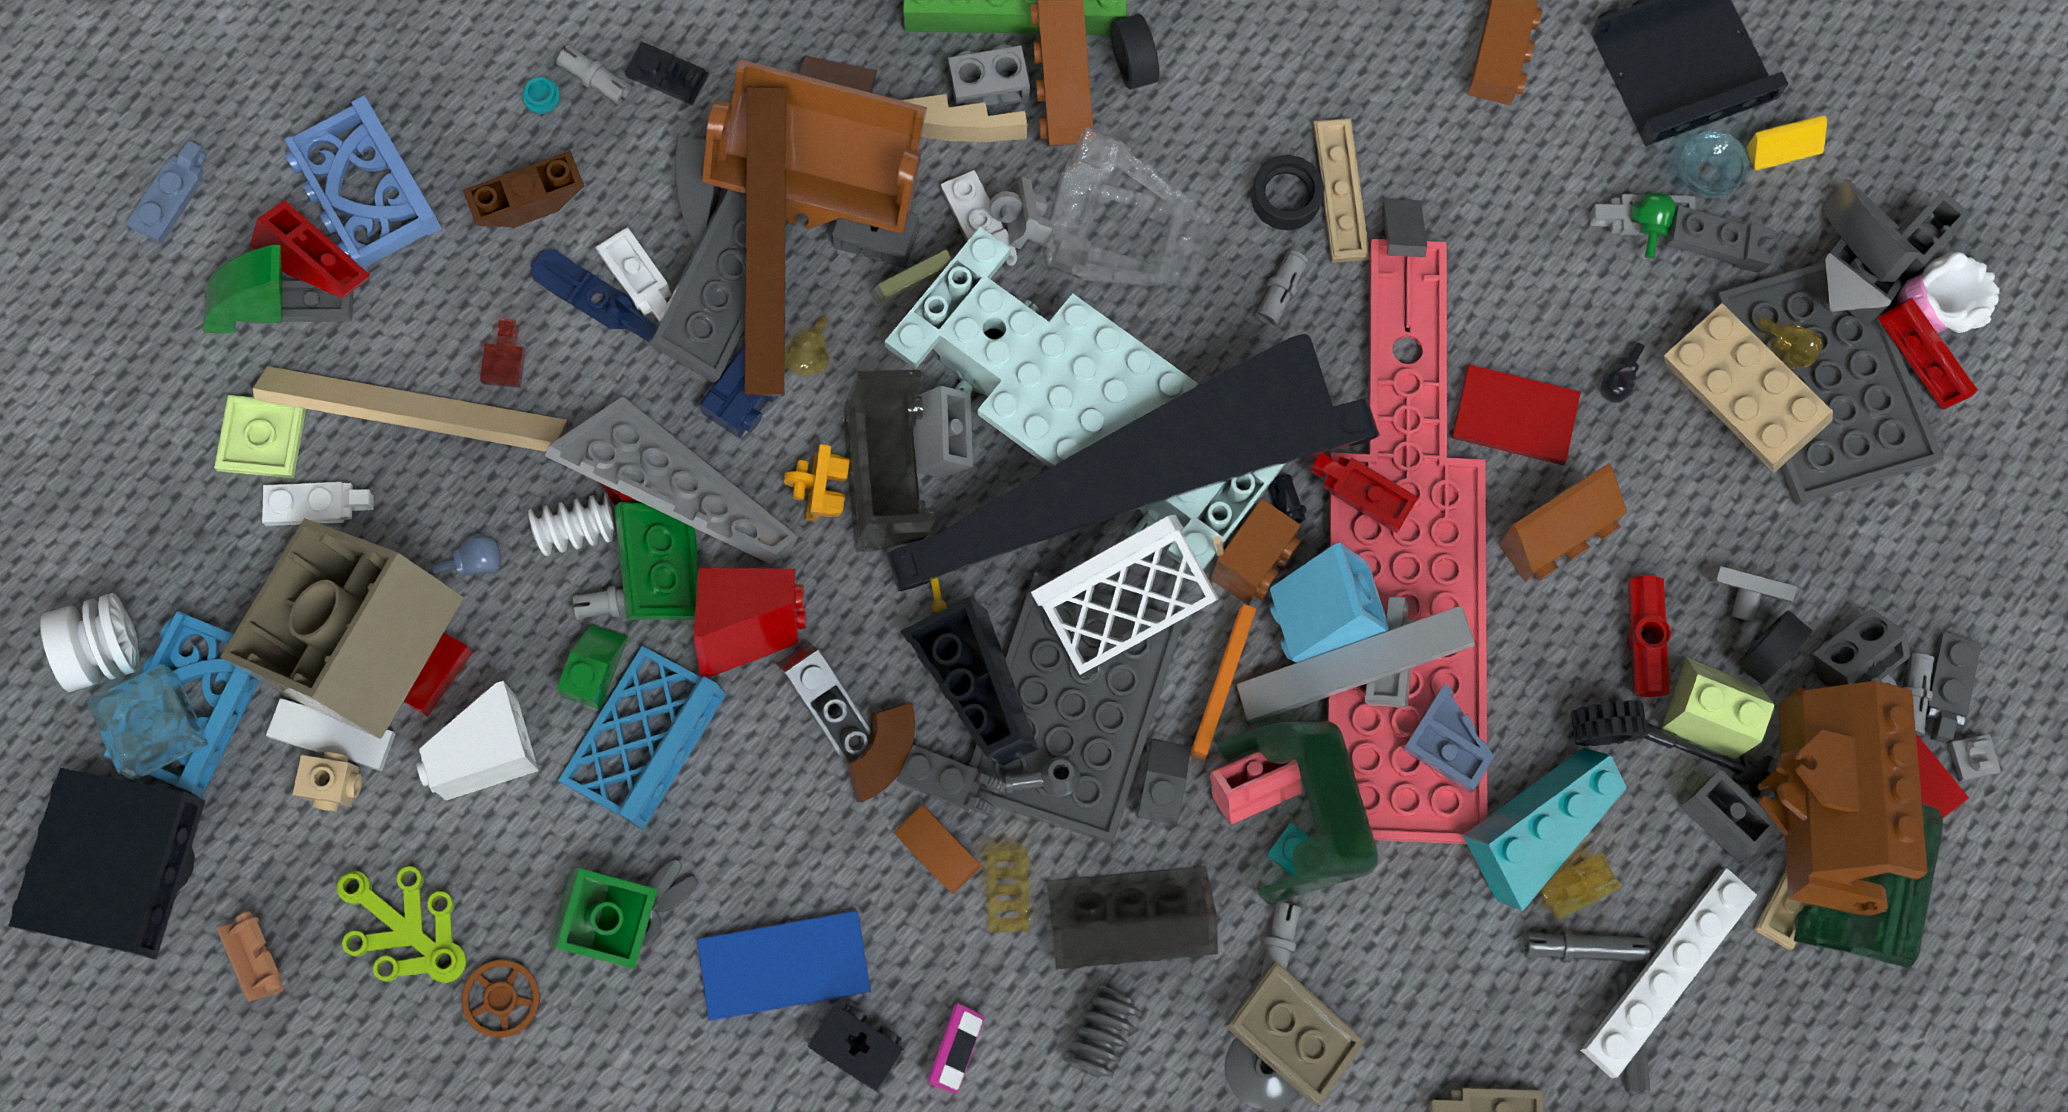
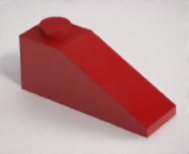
(307, 251)

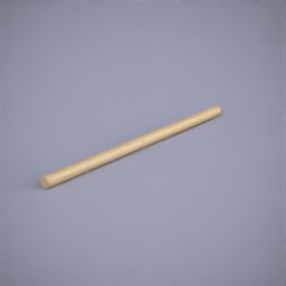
(1218, 546)

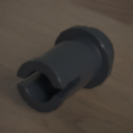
(1287, 498)

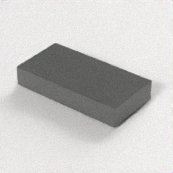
(1404, 228)

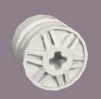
(84, 644)

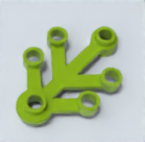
(406, 930)

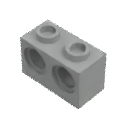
(991, 86)

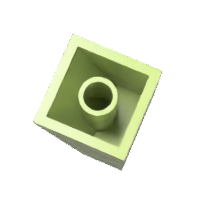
(1718, 710)

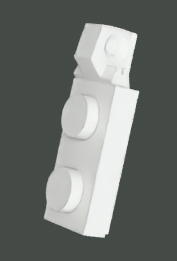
(635, 272)
(314, 501)

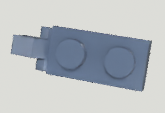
(169, 194)

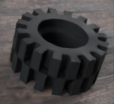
(1609, 723)

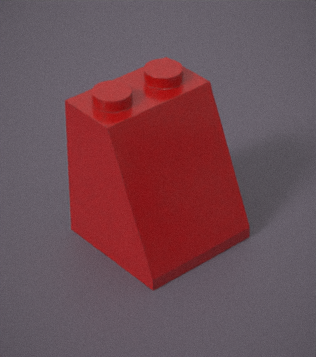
(745, 615)

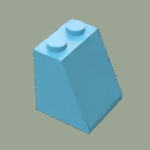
(1327, 604)

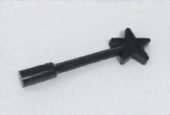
(1750, 770)

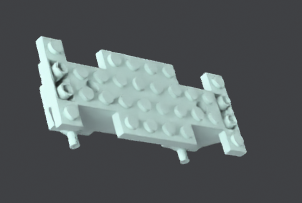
(1060, 381)

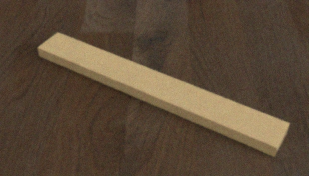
(408, 409)

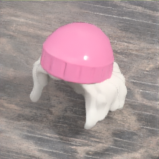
(1953, 293)

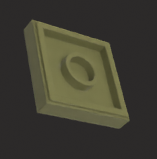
(911, 277)

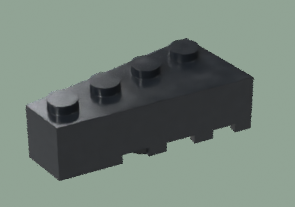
(974, 676)

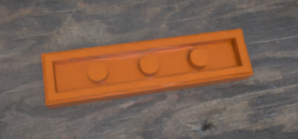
(1222, 682)

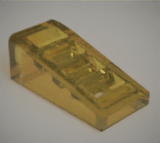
(1007, 854)

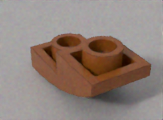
(937, 849)

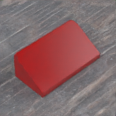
(437, 674)

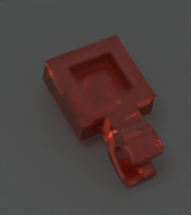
(504, 360)

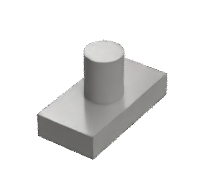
(1750, 590)

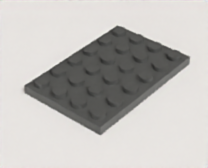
(1858, 374)
(1087, 717)

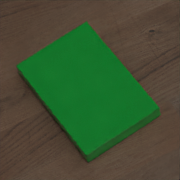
(656, 563)

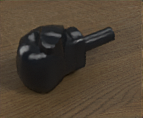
(1621, 378)

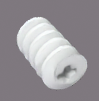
(572, 525)

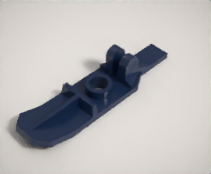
(578, 287)

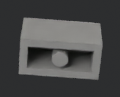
(944, 432)

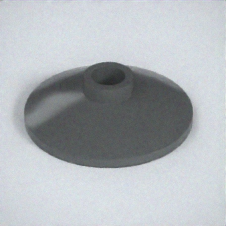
(1251, 1084)

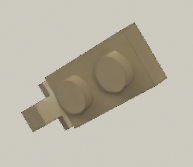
(1490, 1101)

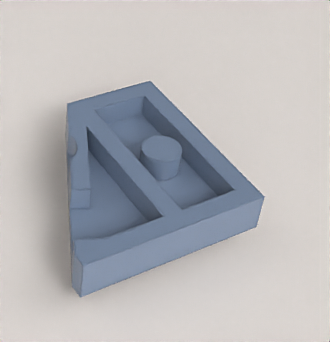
(1449, 742)

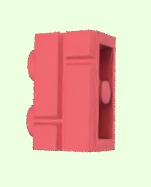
(1253, 785)

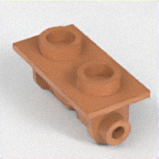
(250, 958)

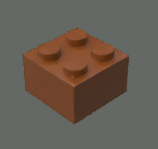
(1255, 552)

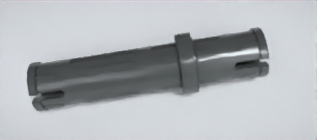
(1588, 947)

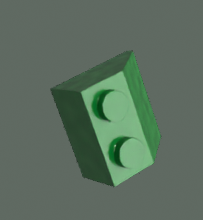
(602, 917)

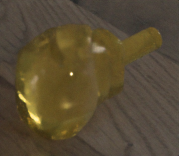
(1797, 343)
(807, 352)

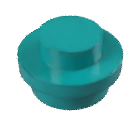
(541, 95)

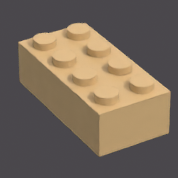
(1748, 388)

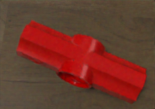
(1648, 660)

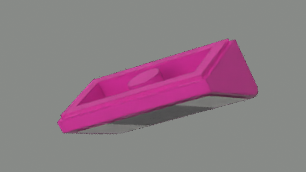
(956, 1049)

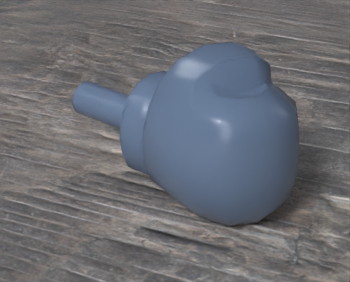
(474, 556)

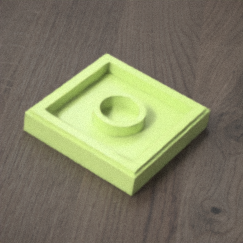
(259, 437)

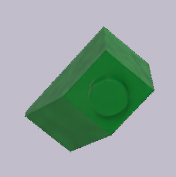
(592, 666)

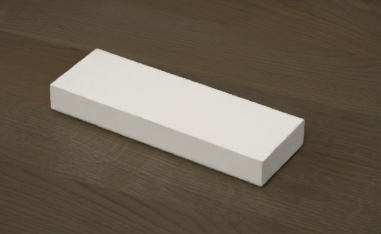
(321, 733)

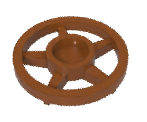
(500, 999)

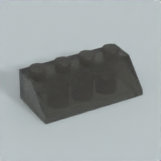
(1132, 917)

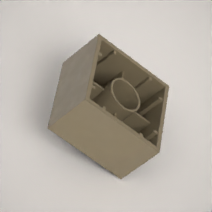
(343, 627)

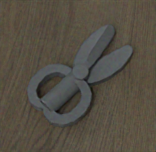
(667, 898)

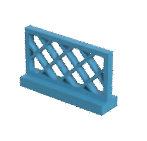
(665, 759)

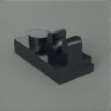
(666, 73)

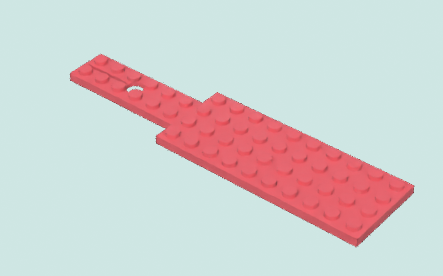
(1430, 561)

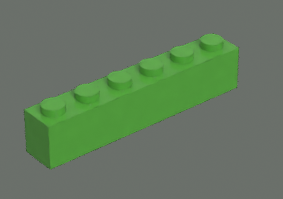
(999, 16)

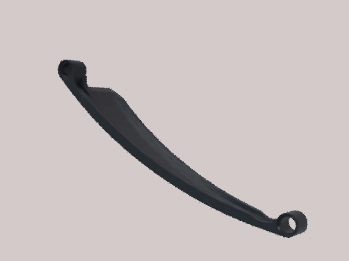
(1223, 429)

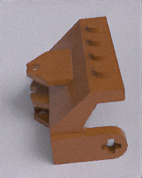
(844, 149)
(1847, 794)

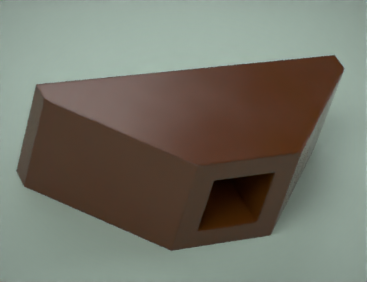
(525, 193)

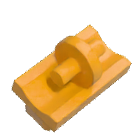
(824, 467)

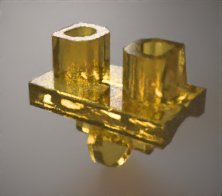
(1579, 886)

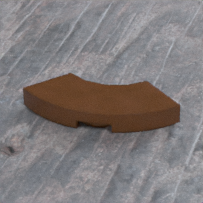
(885, 753)

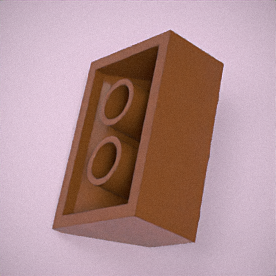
(1565, 525)

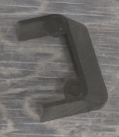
(883, 460)

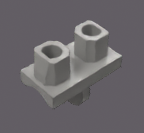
(1022, 213)

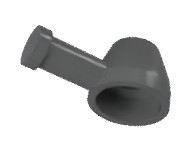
(1046, 779)

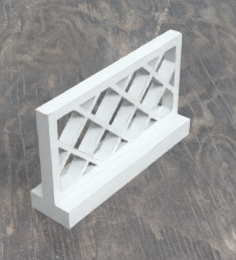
(1108, 564)

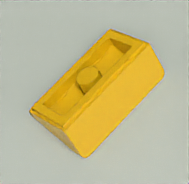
(1787, 142)

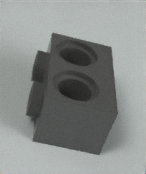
(1862, 651)

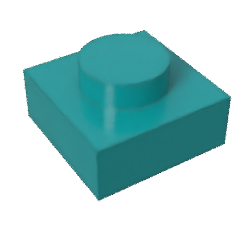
(1283, 849)

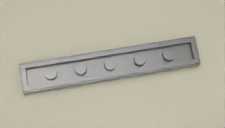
(1356, 664)

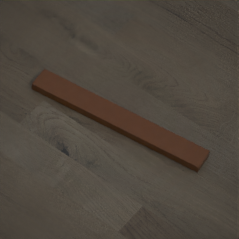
(765, 242)

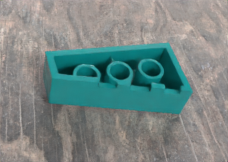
(1543, 825)

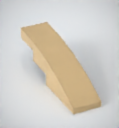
(968, 122)

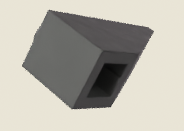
(826, 701)

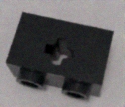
(870, 1068)

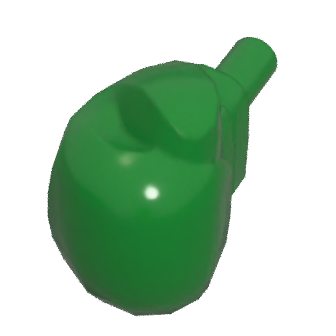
(1655, 214)

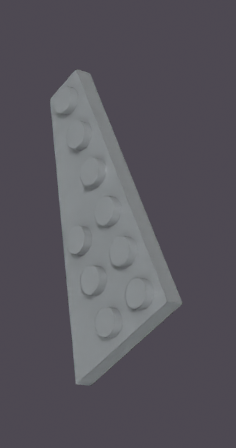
(653, 467)

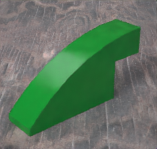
(245, 291)

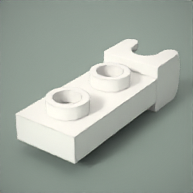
(972, 210)

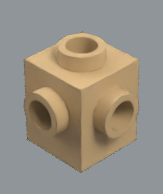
(327, 781)

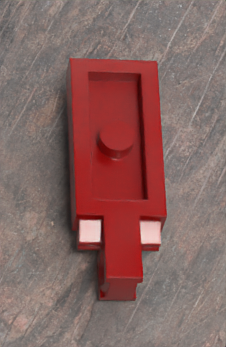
(1365, 490)

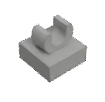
(1974, 758)

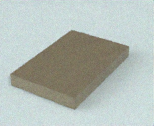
(1295, 1033)

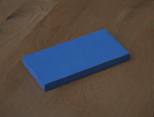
(783, 966)

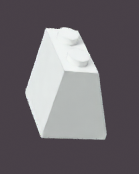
(479, 747)

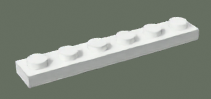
(1668, 973)

